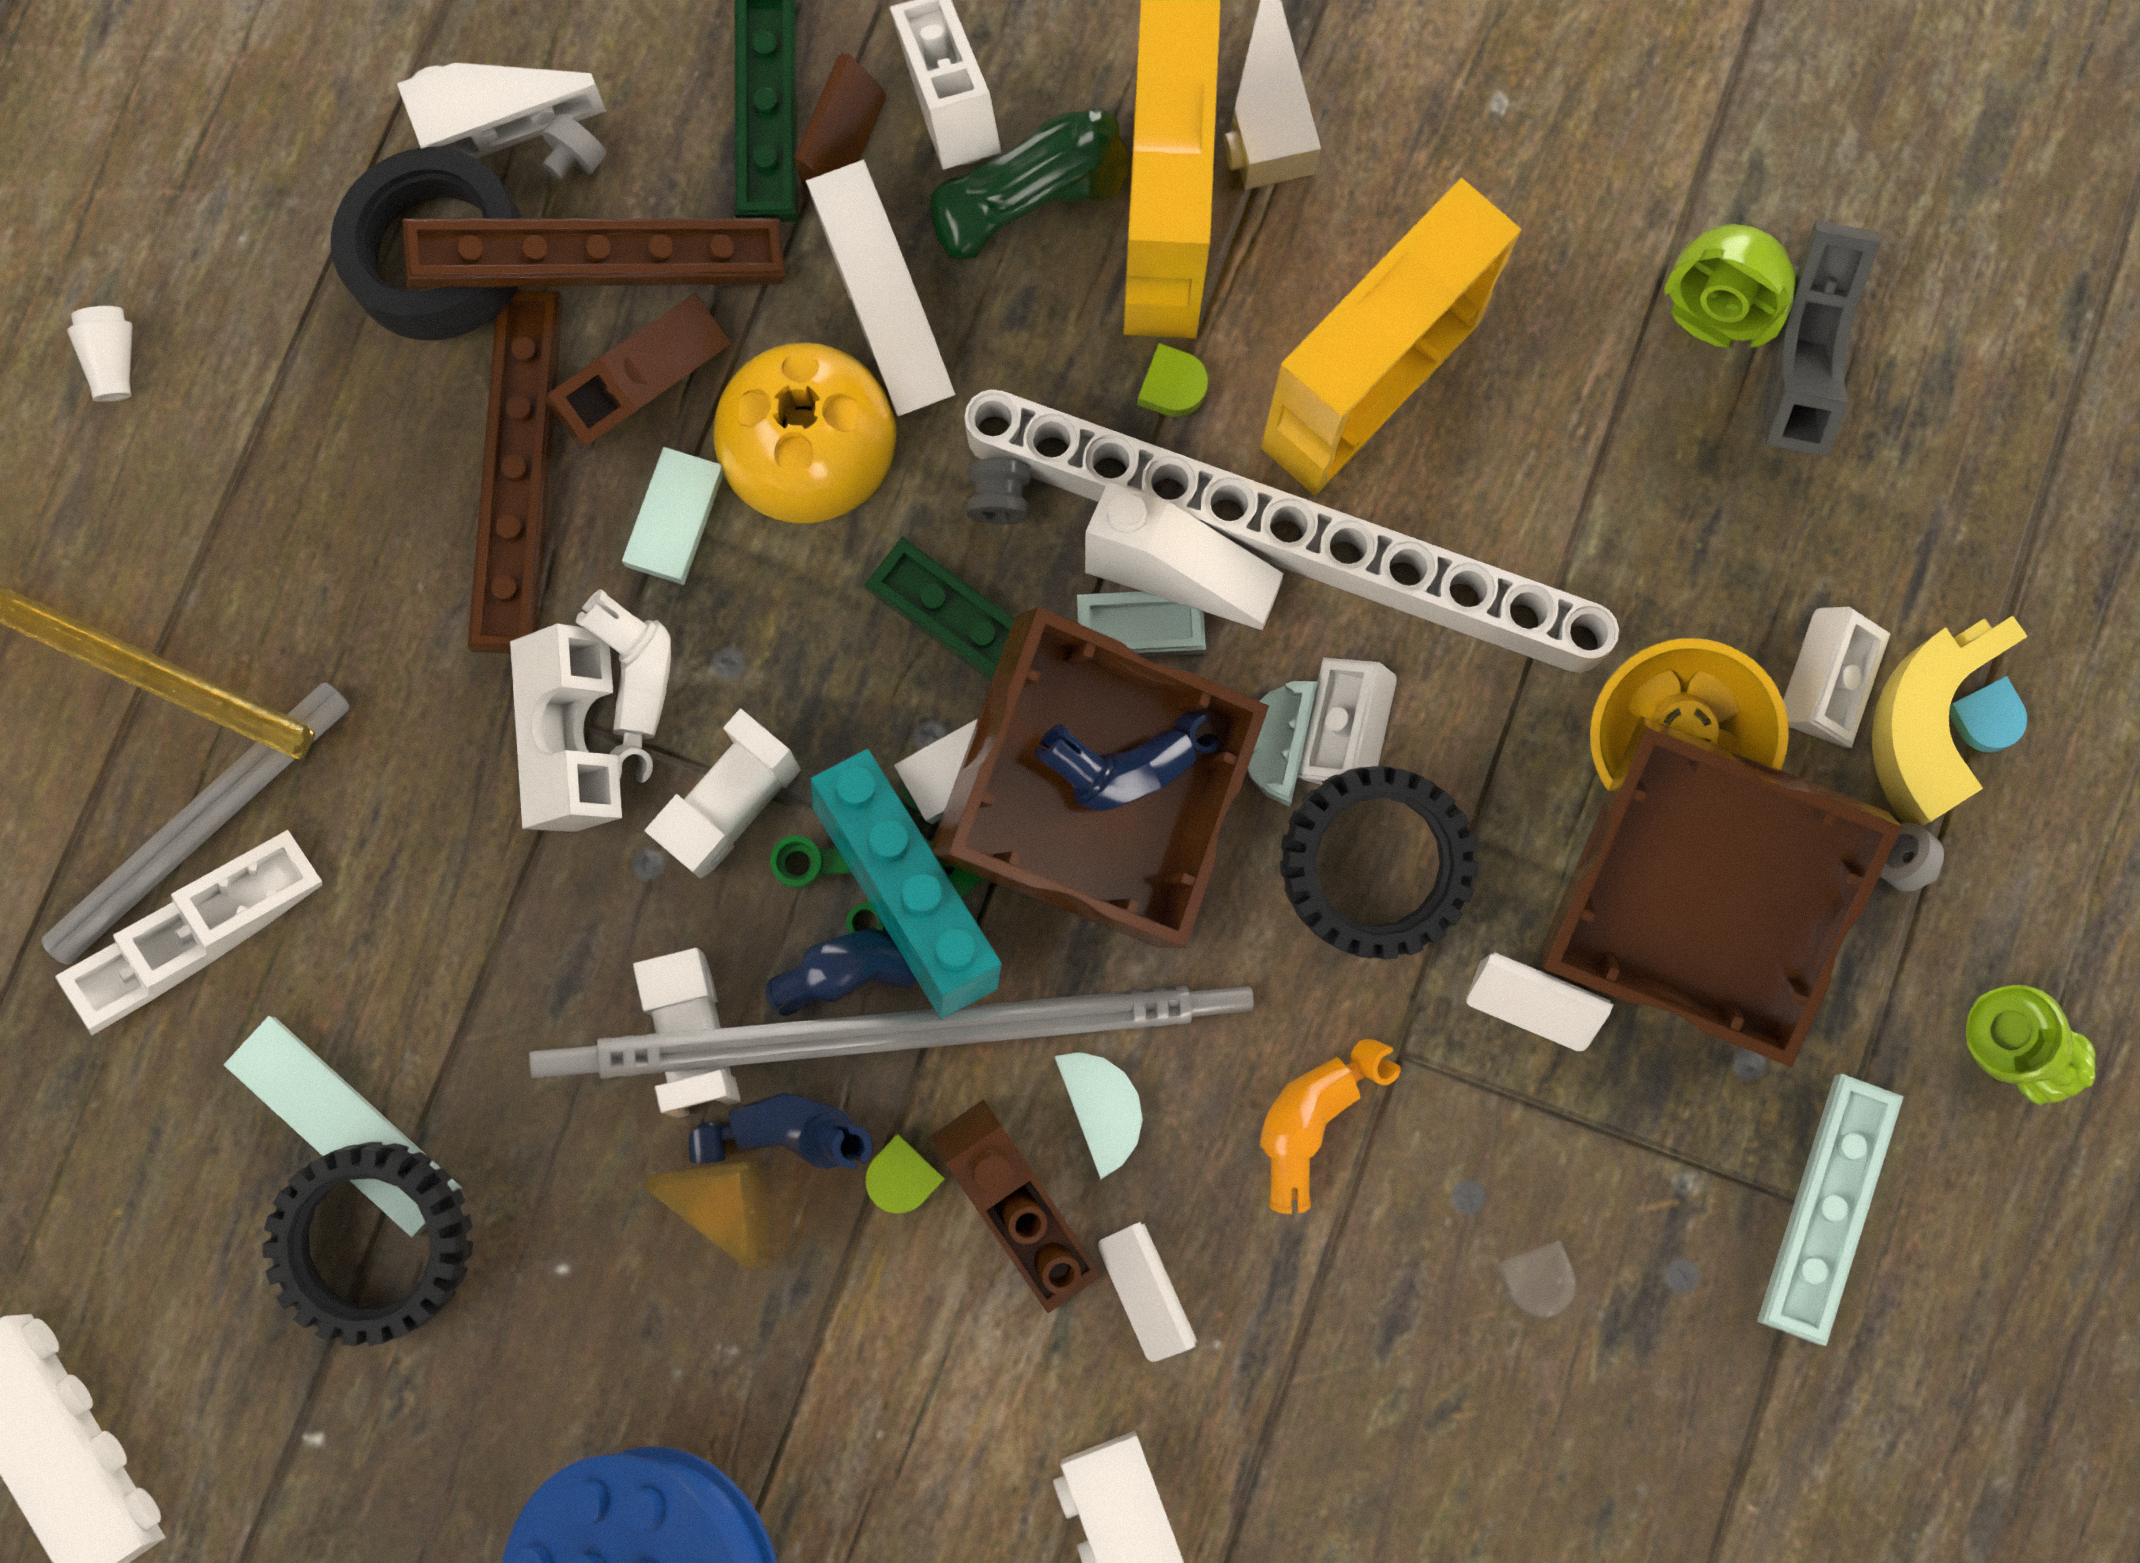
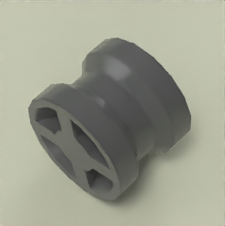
(998, 491)

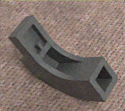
(1807, 357)

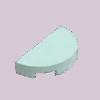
(1282, 740)
(1104, 1106)

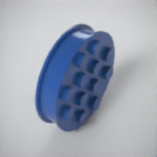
(639, 1510)

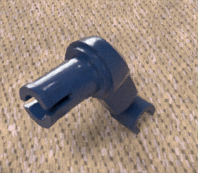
(1126, 776)
(838, 969)
(805, 1127)

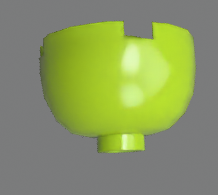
(1732, 286)

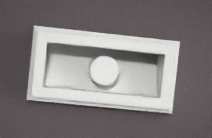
(1834, 674)
(1347, 718)
(1537, 1002)
(1146, 1293)

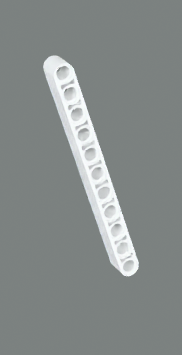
(1319, 526)

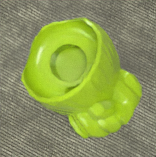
(2027, 1042)

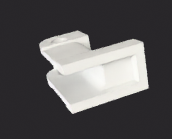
(726, 799)
(681, 999)

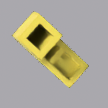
(1911, 721)

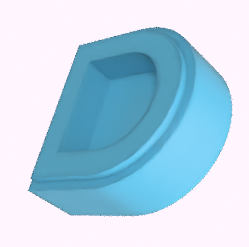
(1990, 717)

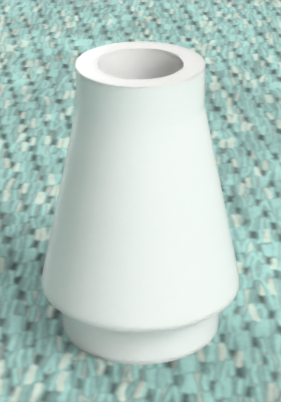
(104, 350)

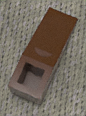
(636, 371)
(1015, 1206)

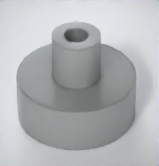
(571, 148)
(1913, 859)

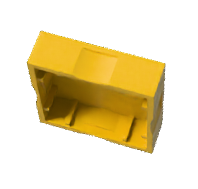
(1171, 167)
(1387, 336)

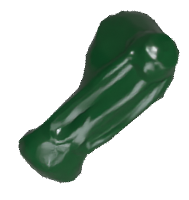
(1065, 160)

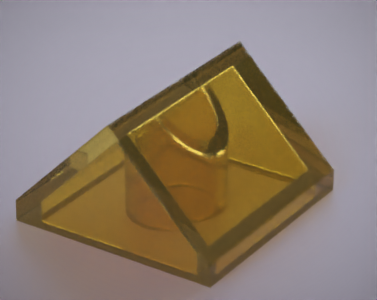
(724, 1205)

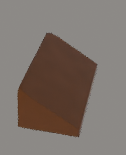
(840, 120)

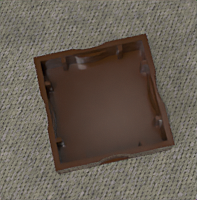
(1019, 821)
(1718, 890)

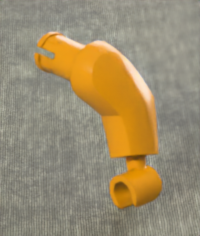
(1303, 1109)

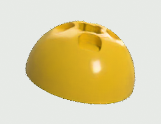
(824, 456)
(1697, 676)

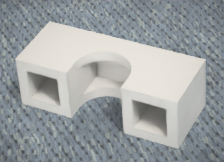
(554, 684)

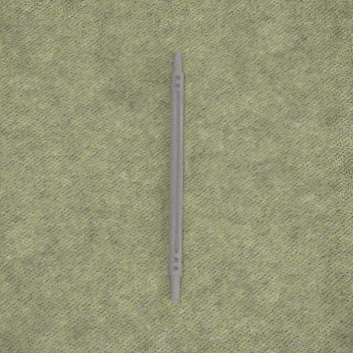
(889, 1032)

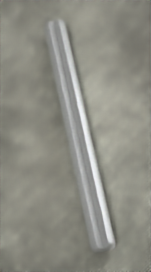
(184, 833)

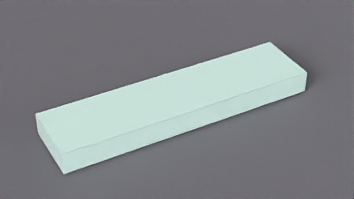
(323, 1109)
(1830, 1209)

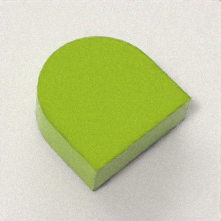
(1174, 383)
(901, 1178)

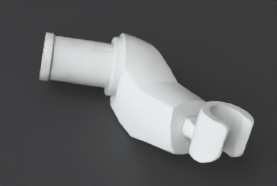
(643, 676)

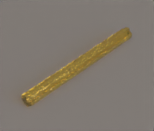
(155, 674)

